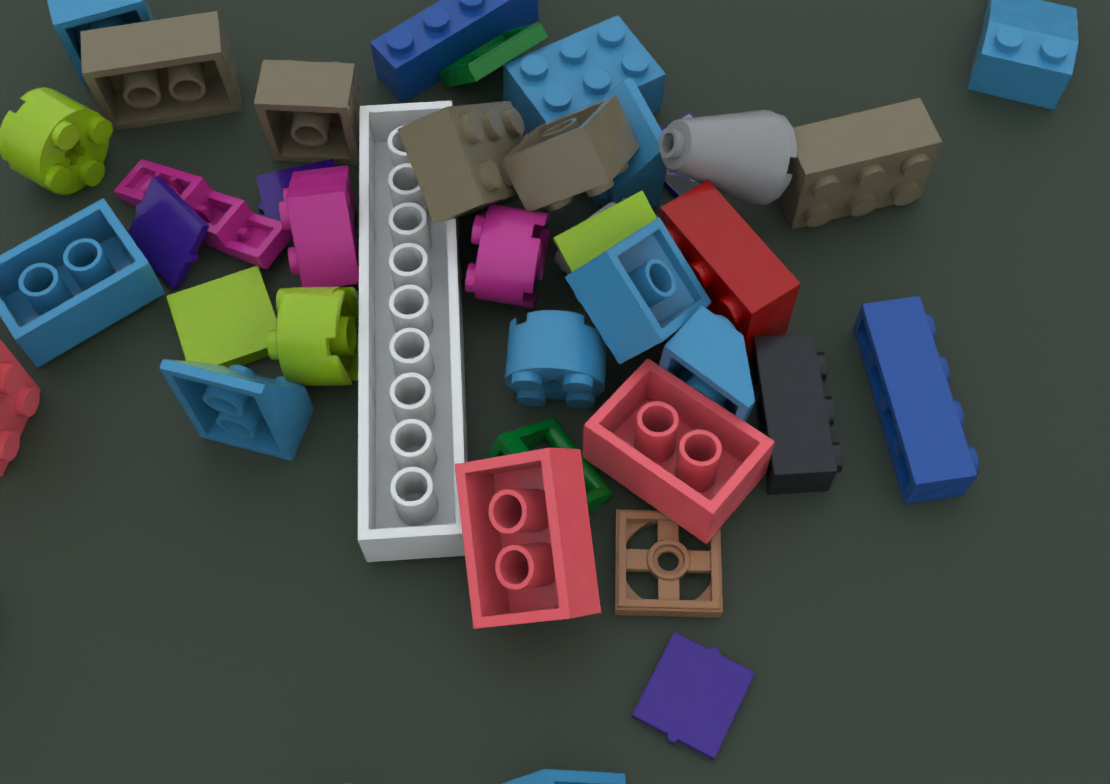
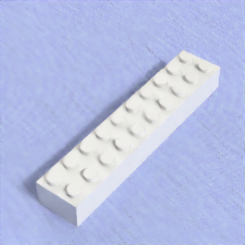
(407, 353)

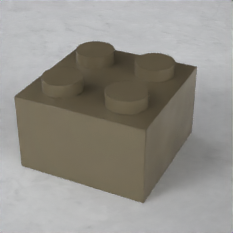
(310, 110)
(572, 156)

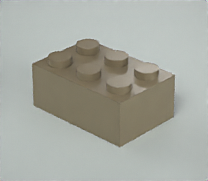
(161, 70)
(460, 157)
(860, 163)

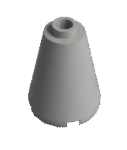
(737, 152)

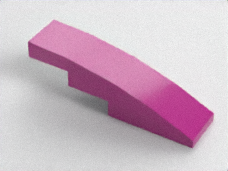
(230, 220)

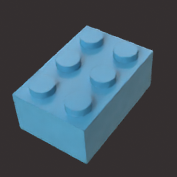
(580, 73)
(73, 282)

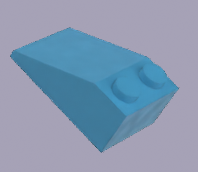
(1026, 51)
(241, 406)

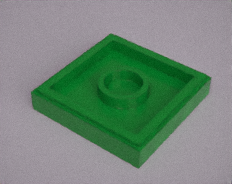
(492, 55)

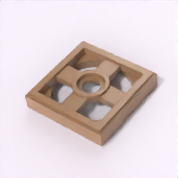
(668, 604)

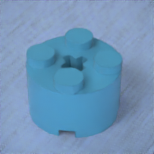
(555, 359)

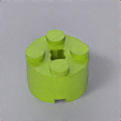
(55, 141)
(316, 335)

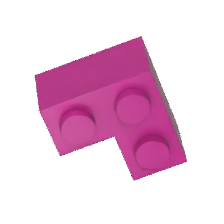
(322, 219)

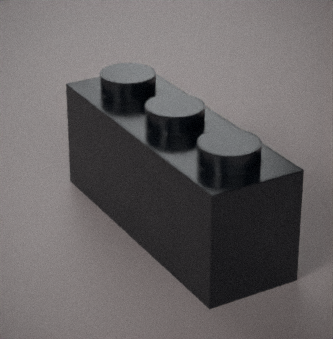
(794, 413)

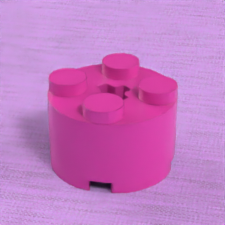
(508, 255)

